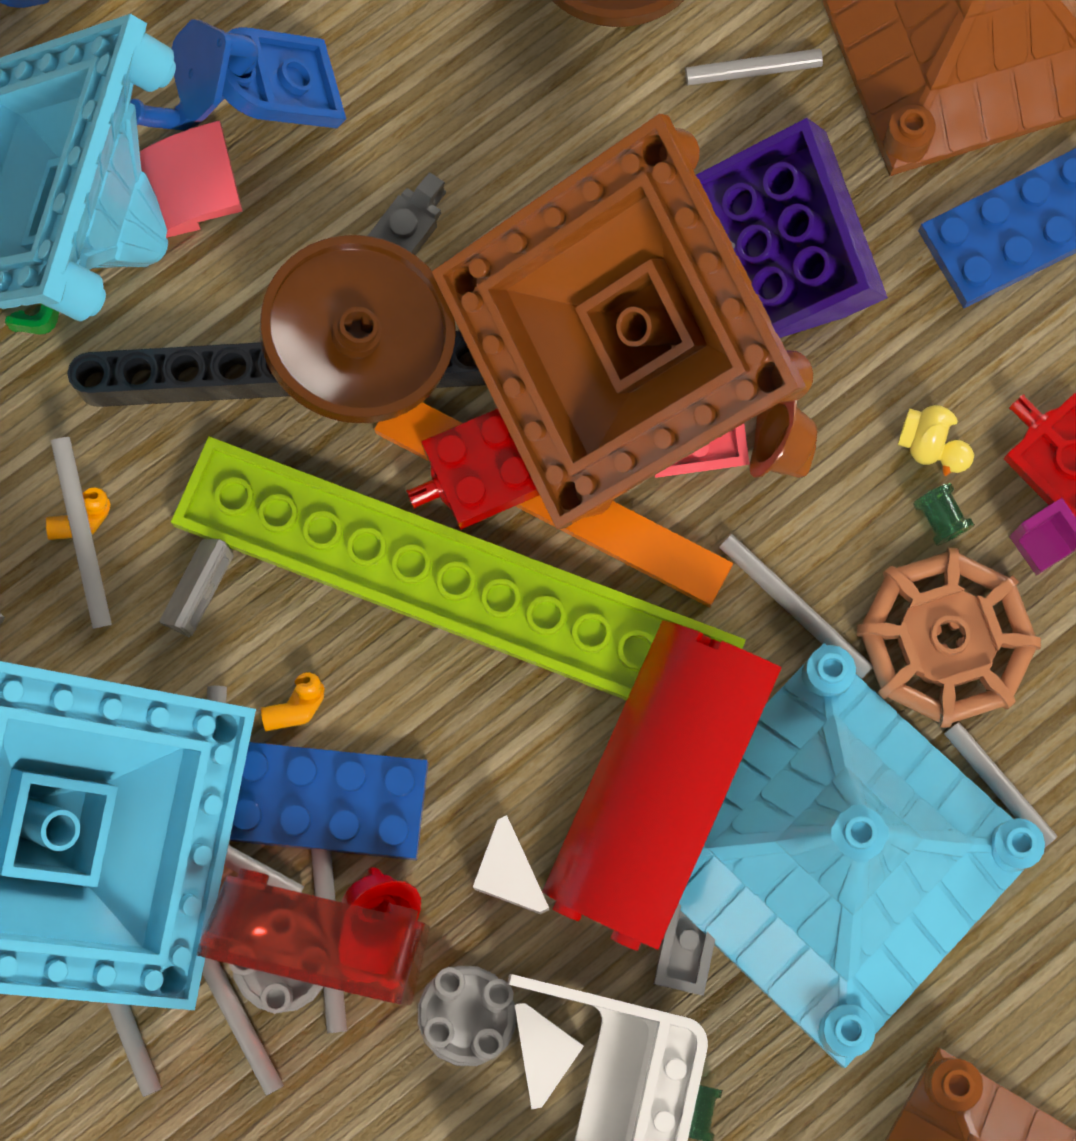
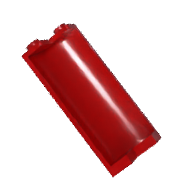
(660, 784)

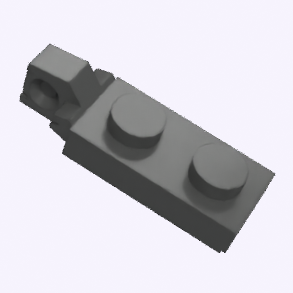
(412, 215)

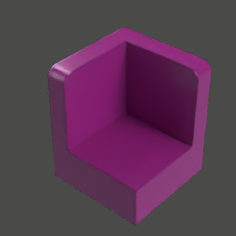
(1046, 536)

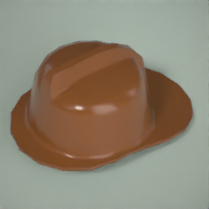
(783, 441)

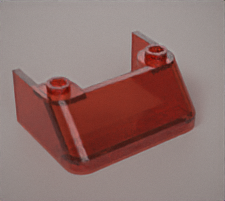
(316, 939)

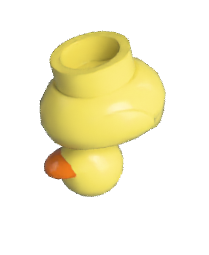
(926, 437)

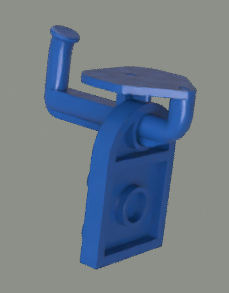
(255, 72)

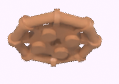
(937, 662)

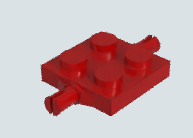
(1047, 451)
(475, 470)

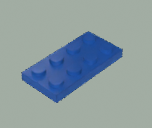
(1007, 231)
(331, 801)

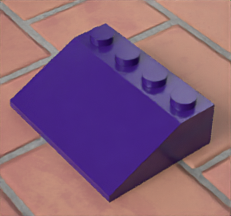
(795, 229)

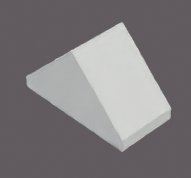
(507, 871)
(545, 1052)

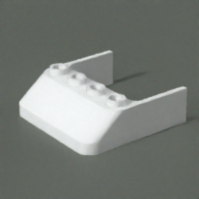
(641, 1070)

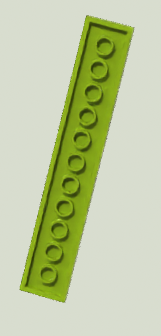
(424, 569)

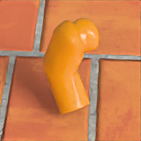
(97, 509)
(300, 706)

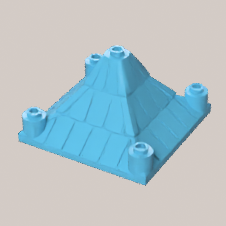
(74, 165)
(111, 835)
(848, 857)

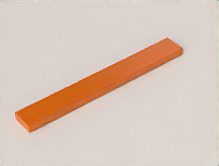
(615, 532)

